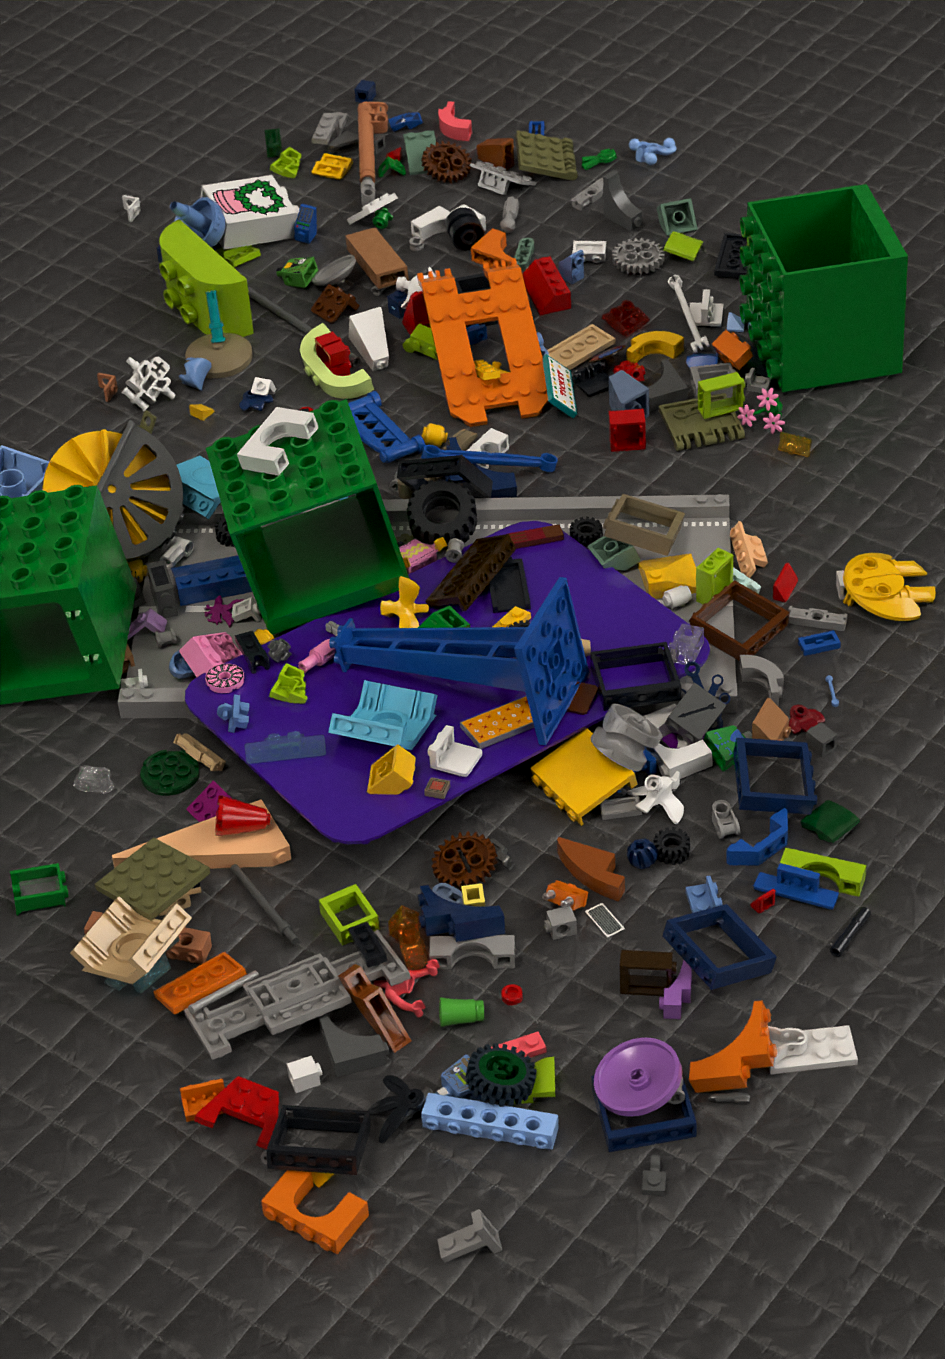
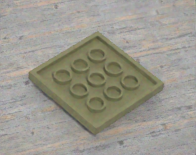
(153, 878)

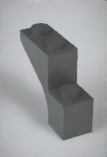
(349, 144)

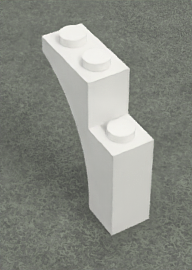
(434, 222)

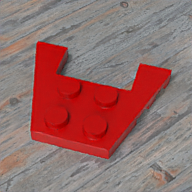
(246, 1102)

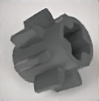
(279, 650)

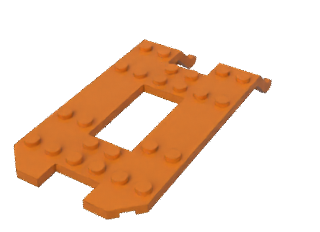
(504, 302)

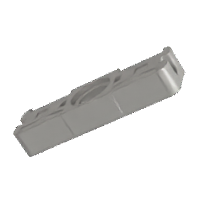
(584, 198)
(805, 618)

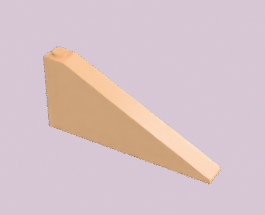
(245, 849)

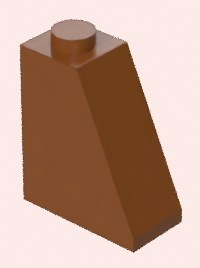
(497, 151)

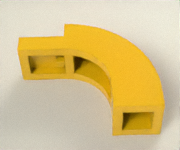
(655, 343)

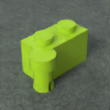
(421, 341)

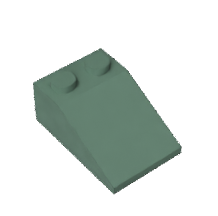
(414, 146)

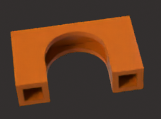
(328, 1231)

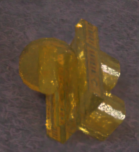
(795, 444)

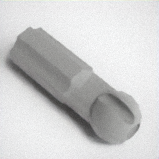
(509, 214)

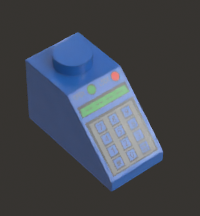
(306, 224)

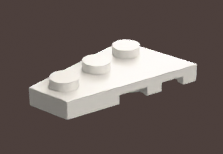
(376, 204)

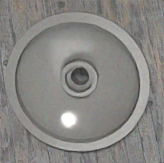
(335, 271)

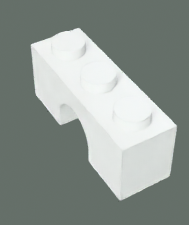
(491, 442)

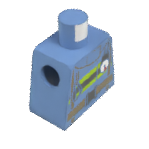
(454, 1081)

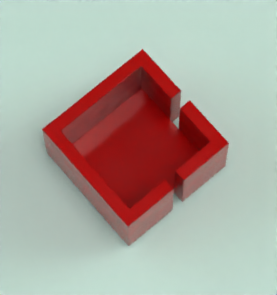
(333, 353)

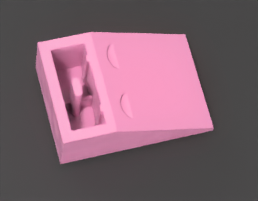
(208, 651)

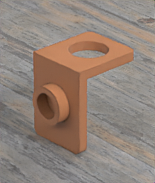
(110, 388)

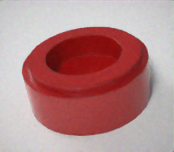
(512, 994)

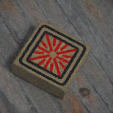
(437, 788)

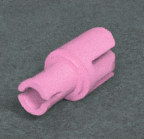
(317, 656)

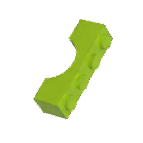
(846, 874)

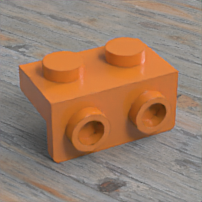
(198, 1095)

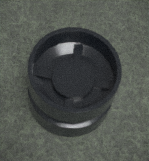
(464, 228)

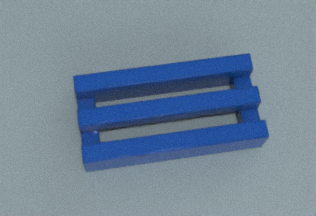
(819, 643)

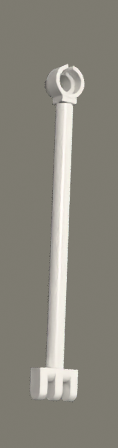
(699, 342)

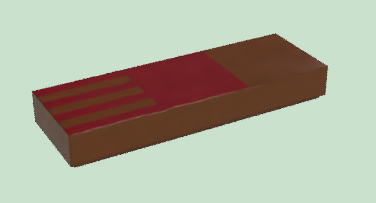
(537, 536)

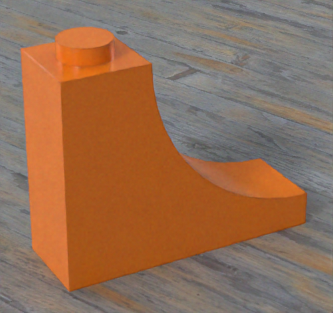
(490, 249)

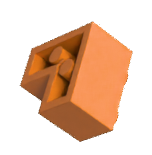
(732, 350)

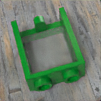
(38, 887)

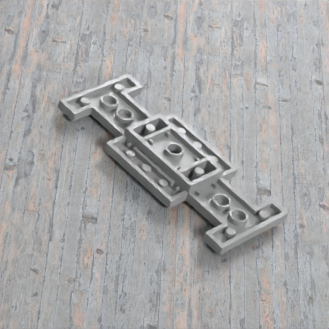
(276, 991)

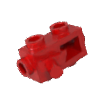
(632, 369)

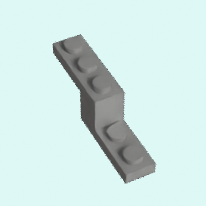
(329, 127)

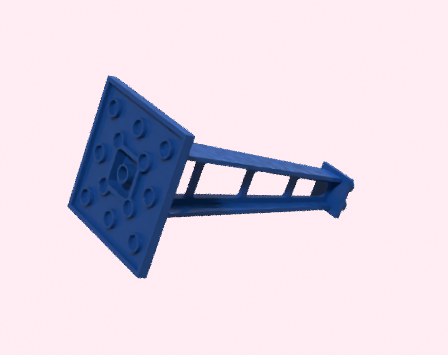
(546, 653)

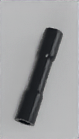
(844, 940)

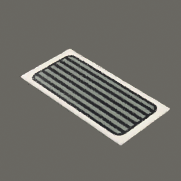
(604, 920)

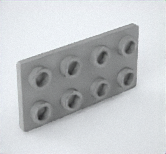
(497, 178)

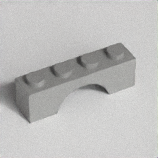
(496, 949)

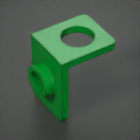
(390, 163)

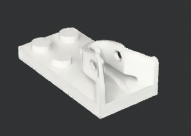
(812, 1049)

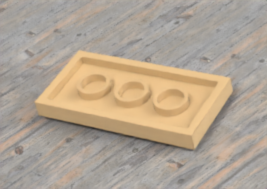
(581, 346)

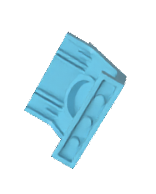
(199, 486)
(387, 716)

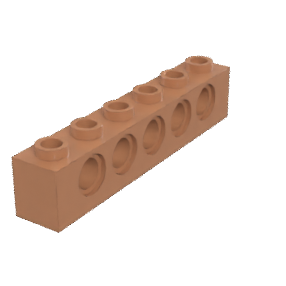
(192, 947)

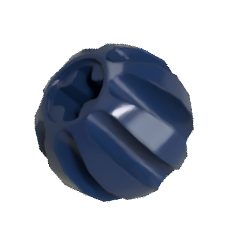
(642, 853)

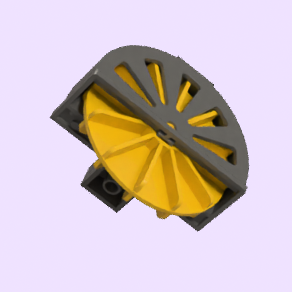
(134, 479)

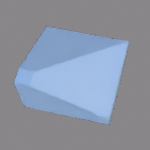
(734, 323)

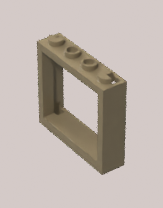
(639, 536)

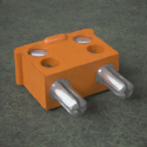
(565, 895)

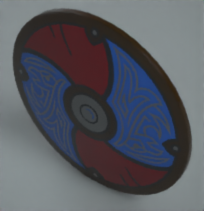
(607, 355)

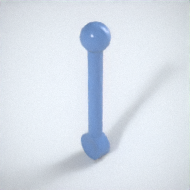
(835, 702)

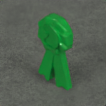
(605, 156)

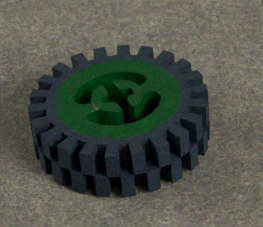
(500, 1075)

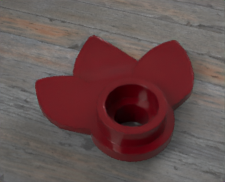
(804, 721)

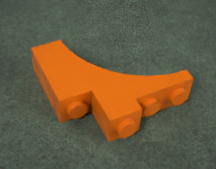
(732, 1065)

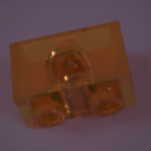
(413, 947)

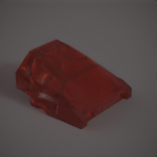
(626, 318)

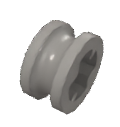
(416, 243)

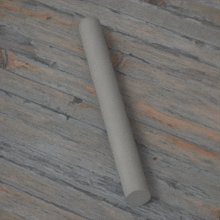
(223, 992)

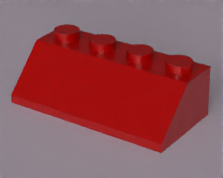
(546, 287)

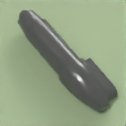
(735, 1097)

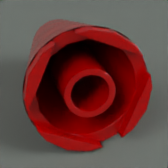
(239, 817)

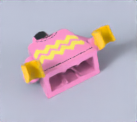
(418, 554)

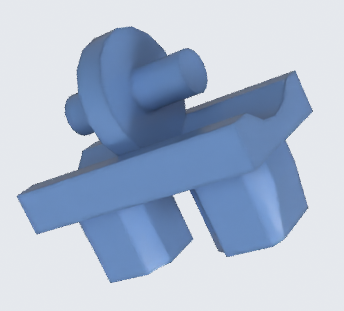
(235, 713)

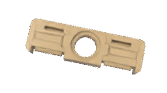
(199, 752)

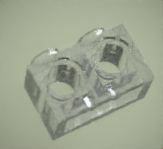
(686, 644)

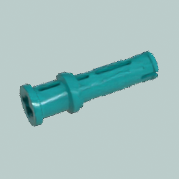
(215, 325)

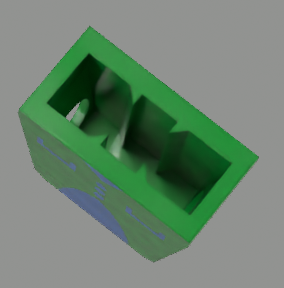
(722, 743)

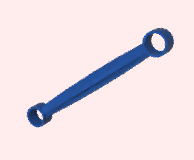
(546, 462)

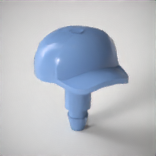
(203, 218)

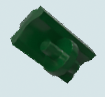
(273, 142)

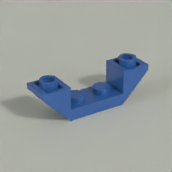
(744, 854)

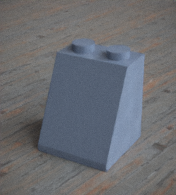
(627, 393)

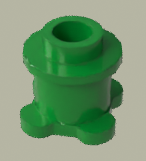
(381, 218)

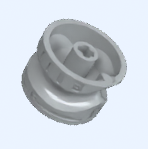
(625, 737)

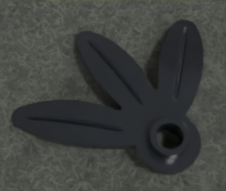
(402, 1103)

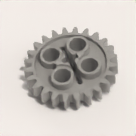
(638, 256)

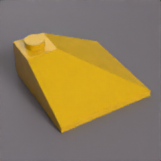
(667, 573)

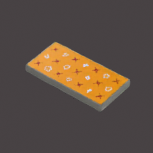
(499, 723)

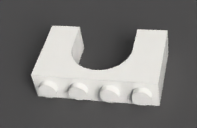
(281, 423)
(686, 759)

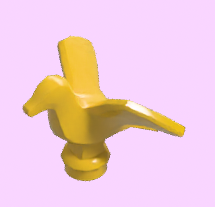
(405, 606)

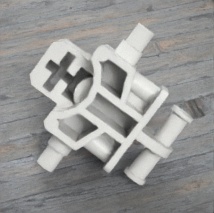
(148, 381)

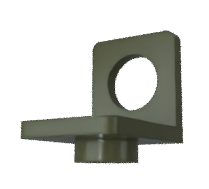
(143, 425)

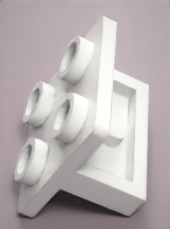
(707, 312)

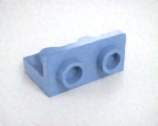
(703, 896)

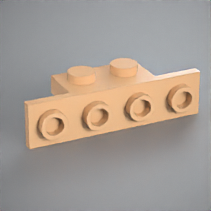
(748, 550)

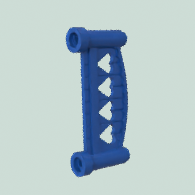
(403, 444)

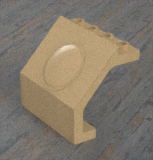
(127, 944)

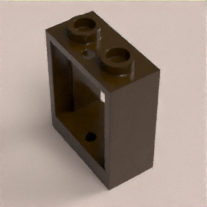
(647, 961)

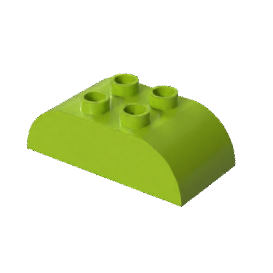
(194, 268)

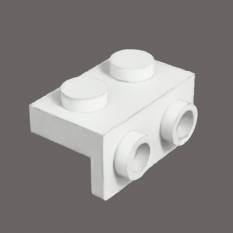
(592, 250)

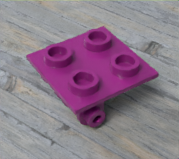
(205, 804)

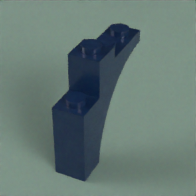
(503, 483)
(460, 920)

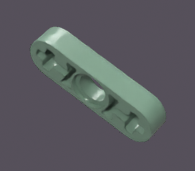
(522, 249)

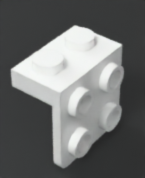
(452, 756)

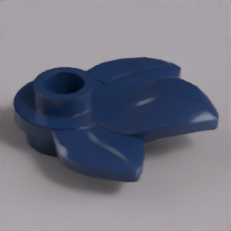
(254, 401)

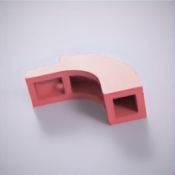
(453, 127)

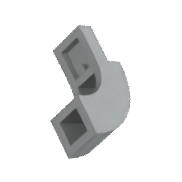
(763, 672)

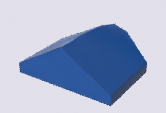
(701, 359)

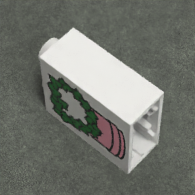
(253, 211)

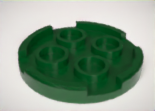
(169, 772)

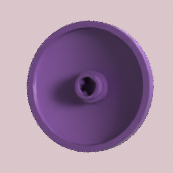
(637, 1076)

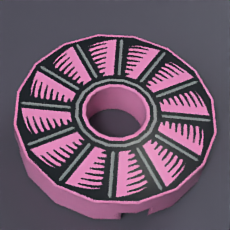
(215, 677)

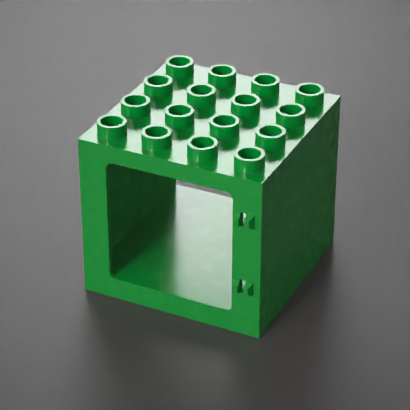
(823, 287)
(321, 556)
(61, 596)

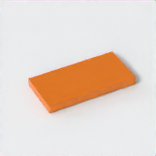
(199, 982)

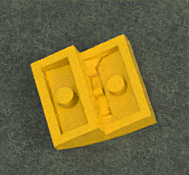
(332, 166)

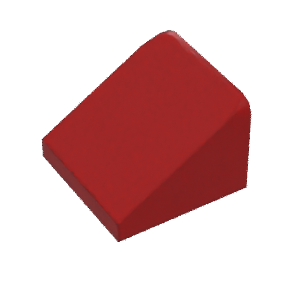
(395, 154)
(764, 902)

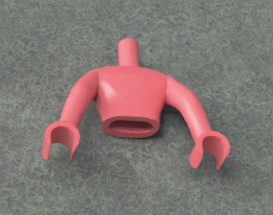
(393, 992)

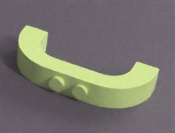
(336, 386)

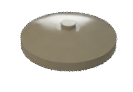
(225, 357)

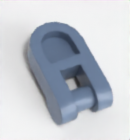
(448, 892)

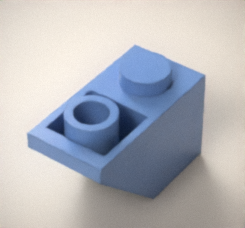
(572, 267)

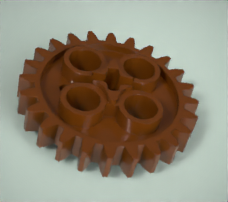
(446, 162)
(478, 853)

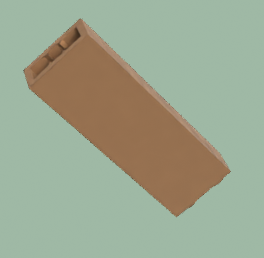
(376, 257)

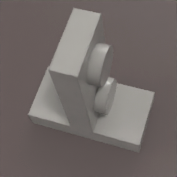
(470, 1238)

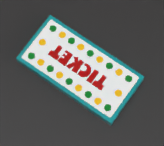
(559, 386)

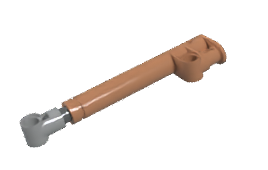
(370, 122)

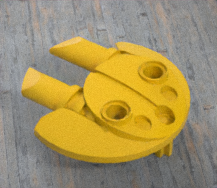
(879, 587)

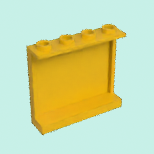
(580, 776)

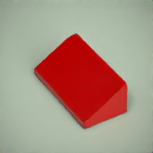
(784, 584)

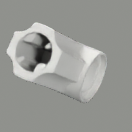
(177, 549)

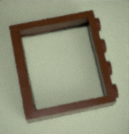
(775, 614)

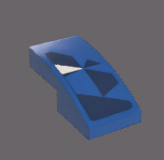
(409, 119)

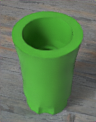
(460, 1011)

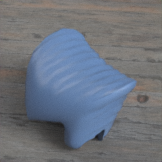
(196, 370)

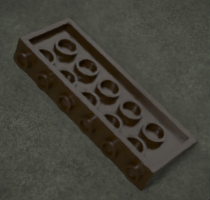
(473, 572)

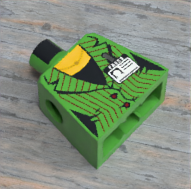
(298, 271)

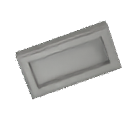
(619, 808)

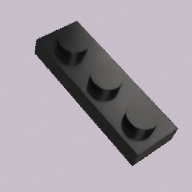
(367, 944)

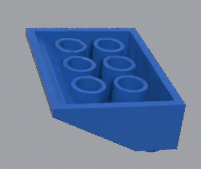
(210, 579)

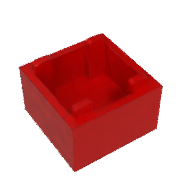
(627, 430)

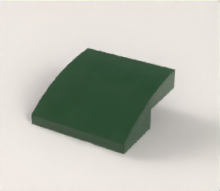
(830, 821)

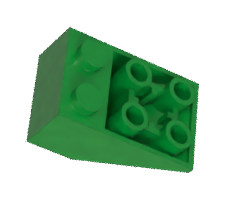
(445, 618)

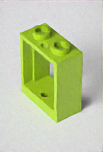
(711, 409)
(719, 564)
(341, 901)

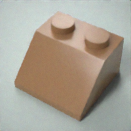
(770, 723)

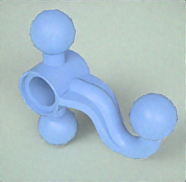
(646, 151)

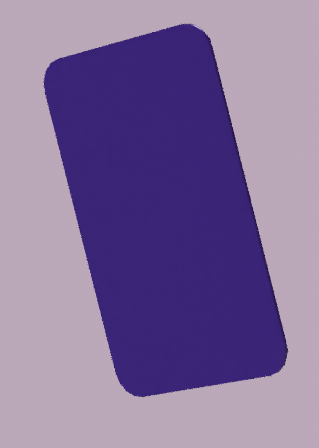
(334, 786)

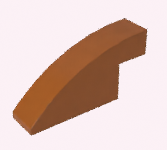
(592, 868)
(375, 1007)

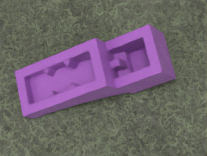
(677, 994)

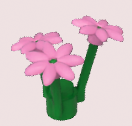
(773, 407)

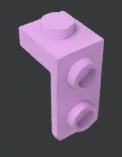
(150, 620)

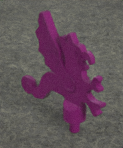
(221, 610)

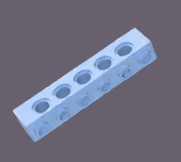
(490, 1121)

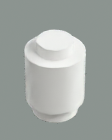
(677, 596)

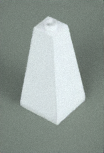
(369, 337)

